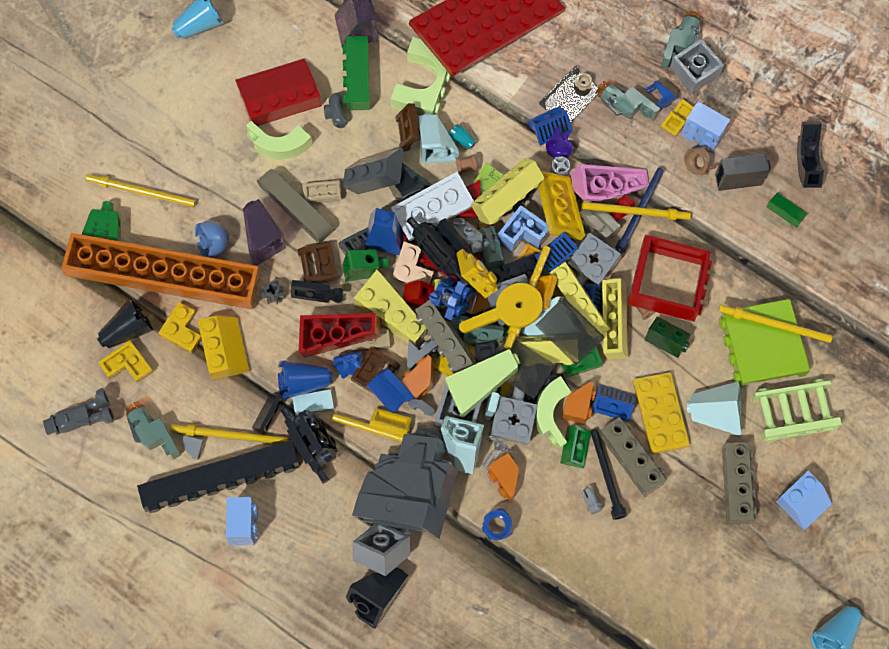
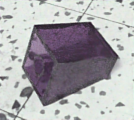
(356, 19)
(262, 233)

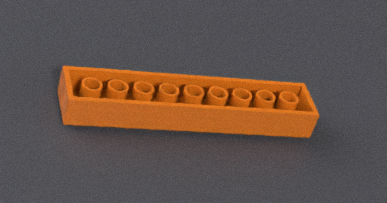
(161, 271)

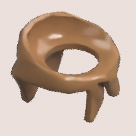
(689, 160)

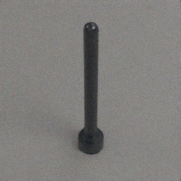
(618, 510)

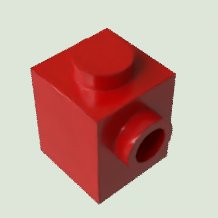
(417, 293)

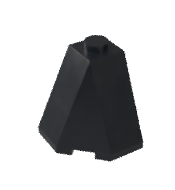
(410, 184)
(375, 595)

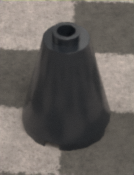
(124, 326)

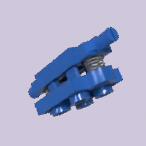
(454, 295)

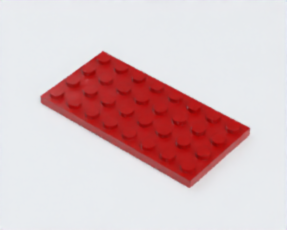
(471, 30)

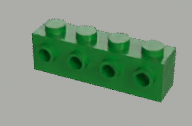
(357, 73)

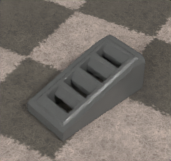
(343, 245)

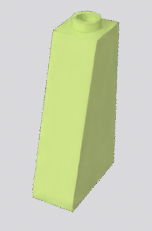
(480, 380)

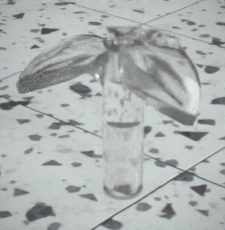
(499, 447)

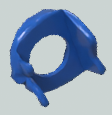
(667, 96)
(347, 363)
(499, 513)

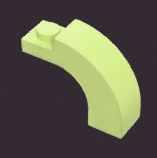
(279, 147)
(545, 406)

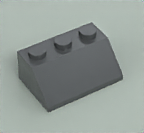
(374, 172)

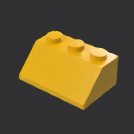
(223, 346)

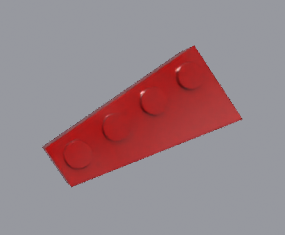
(335, 331)

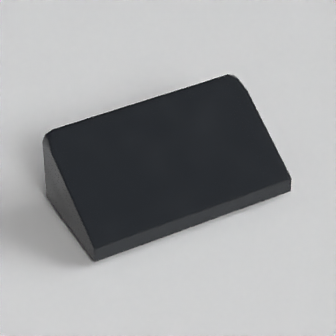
(267, 413)

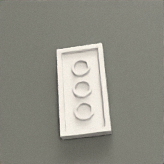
(434, 203)

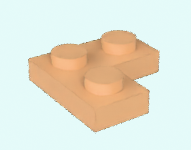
(407, 268)

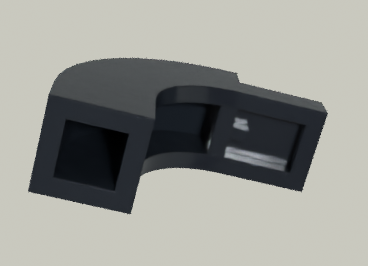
(808, 158)

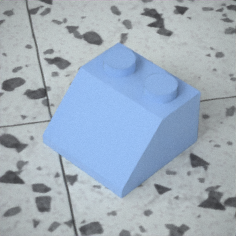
(805, 500)

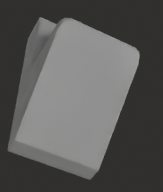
(414, 354)

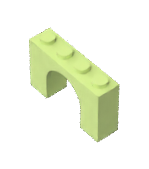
(425, 99)

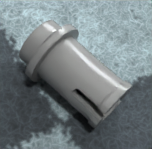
(591, 501)

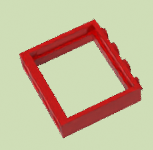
(676, 251)

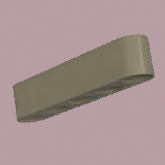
(295, 205)

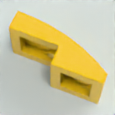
(676, 120)

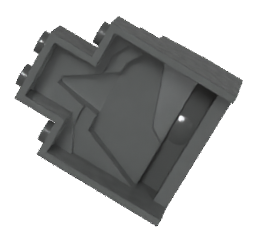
(409, 487)

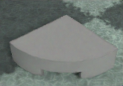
(413, 403)
(192, 446)

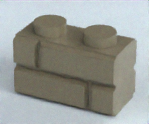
(599, 224)

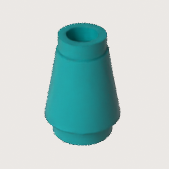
(461, 136)

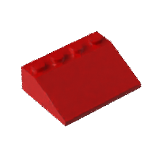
(279, 92)

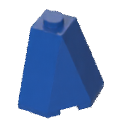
(384, 232)

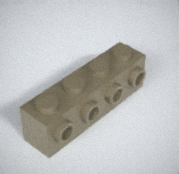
(445, 336)
(632, 456)
(737, 483)

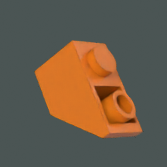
(421, 378)
(577, 404)
(505, 474)

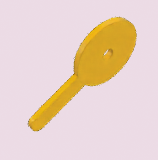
(507, 310)

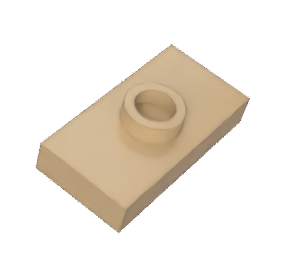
(322, 191)
(378, 343)

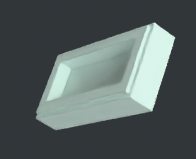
(314, 402)
(491, 406)

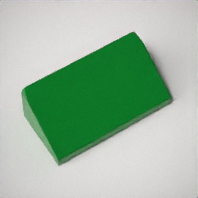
(786, 210)
(576, 448)

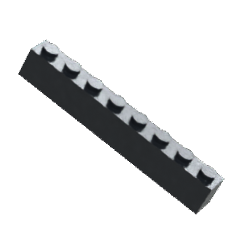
(218, 476)

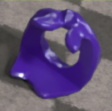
(559, 146)

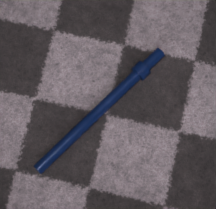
(622, 244)

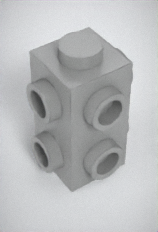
(470, 235)

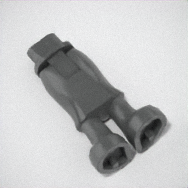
(79, 416)

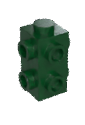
(668, 337)

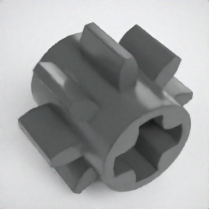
(272, 287)

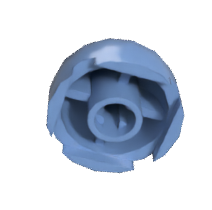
(212, 238)

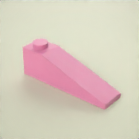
(607, 182)

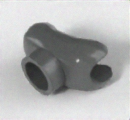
(334, 111)

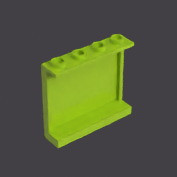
(762, 350)

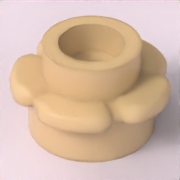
(586, 78)

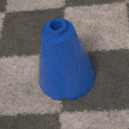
(301, 378)

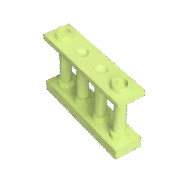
(790, 428)

